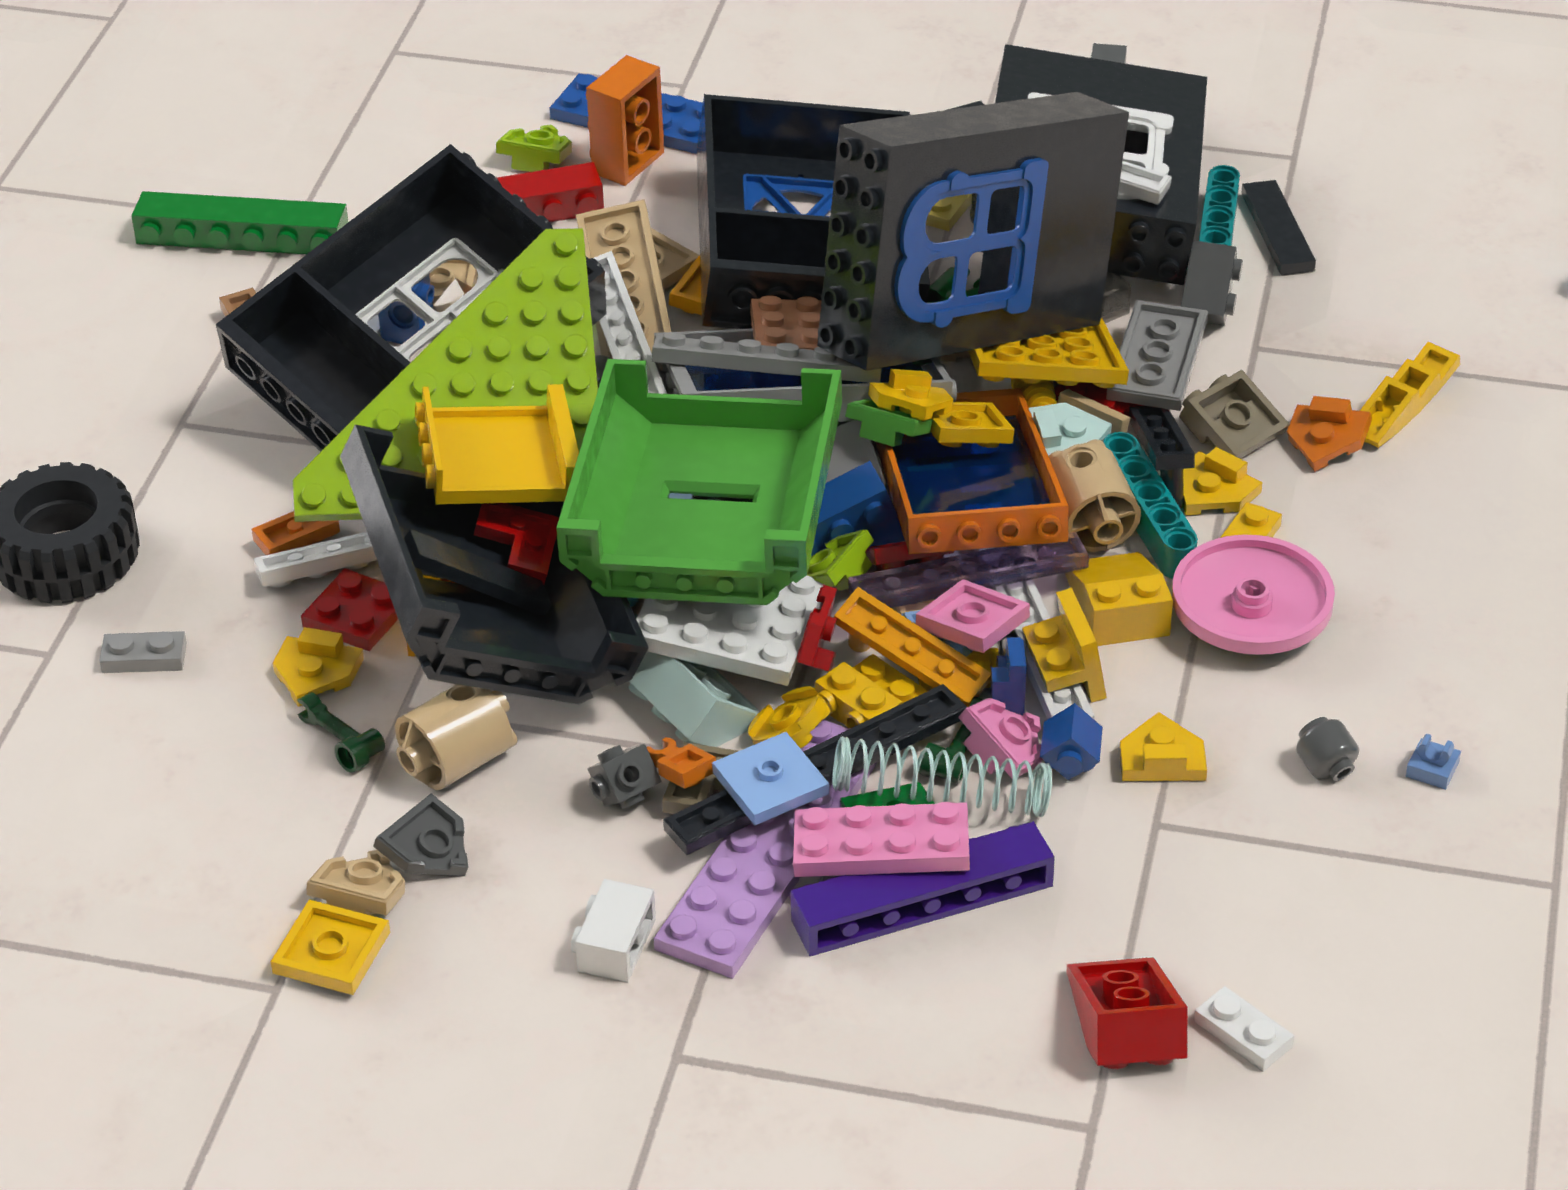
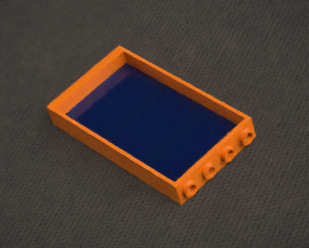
(974, 492)

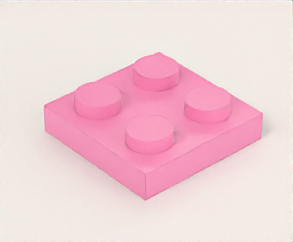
(973, 615)

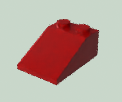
(1129, 1012)

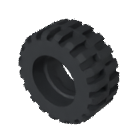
(70, 563)

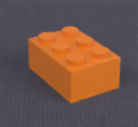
(625, 119)

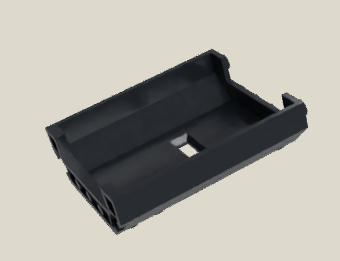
(468, 634)

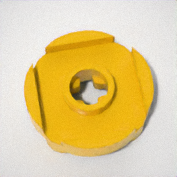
(796, 716)

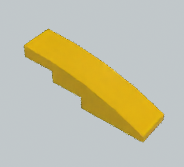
(1408, 392)

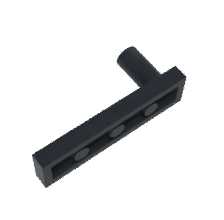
(1164, 446)

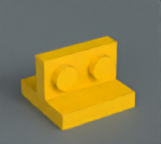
(1066, 649)

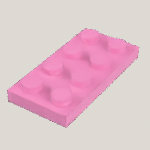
(881, 839)

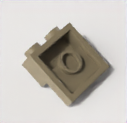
(1233, 415)

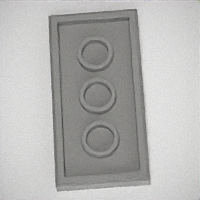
(1159, 354)

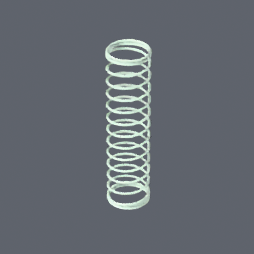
(844, 761)

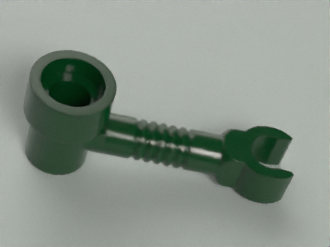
(955, 747)
(354, 748)

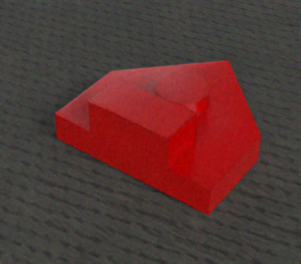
(819, 629)

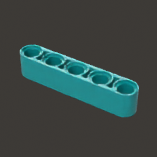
(1220, 205)
(1161, 522)

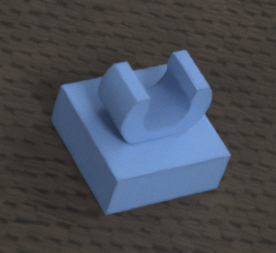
(1433, 762)

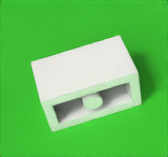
(614, 930)

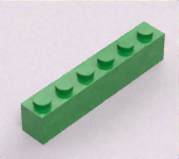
(235, 222)

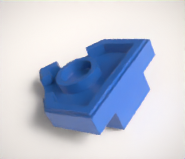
(1009, 676)

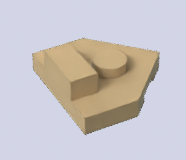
(358, 885)

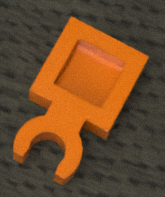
(682, 765)

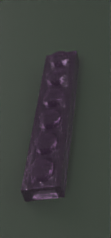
(985, 567)

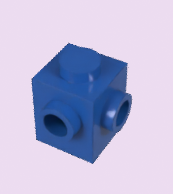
(1071, 742)

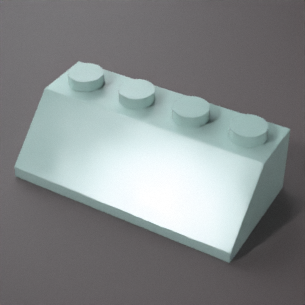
(693, 699)

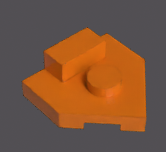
(1327, 430)

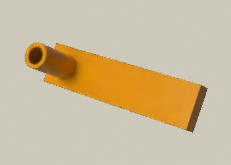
(909, 646)

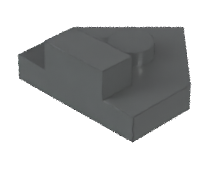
(426, 840)

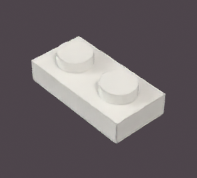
(1243, 1028)

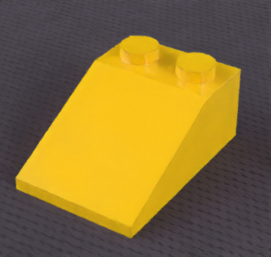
(1123, 598)

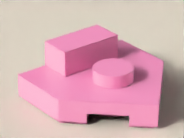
(1002, 735)

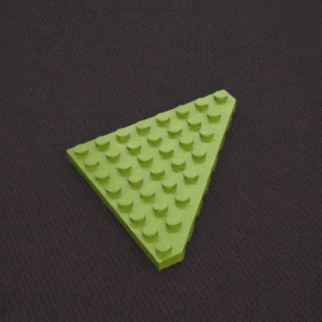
(498, 352)

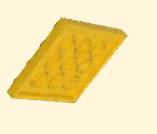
(1062, 357)

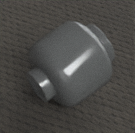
(1327, 749)

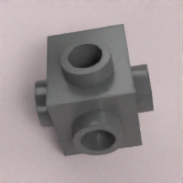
(623, 775)

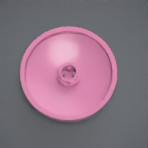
(1253, 594)

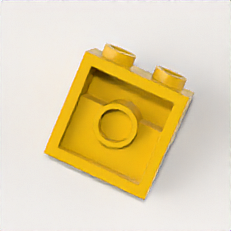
(865, 690)

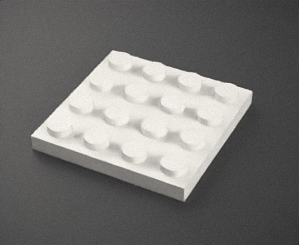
(731, 636)

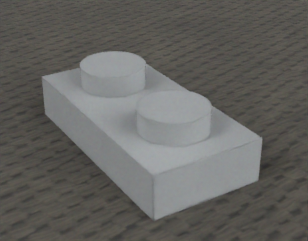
(143, 652)

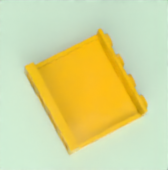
(498, 451)

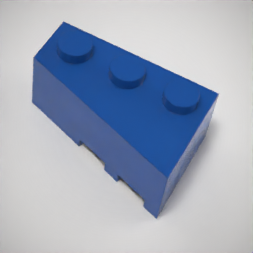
(857, 503)

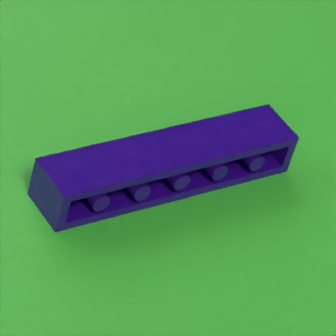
(875, 905)

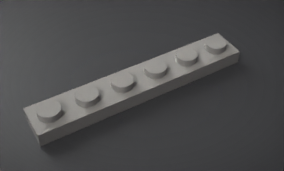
(752, 356)

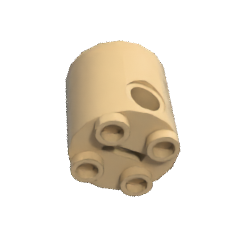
(1096, 494)
(453, 734)

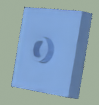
(770, 778)

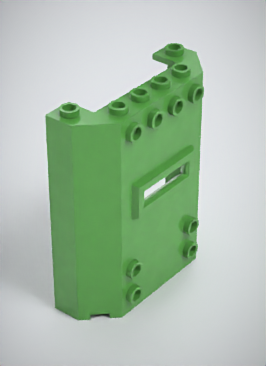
(646, 445)

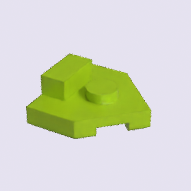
(534, 149)
(841, 559)

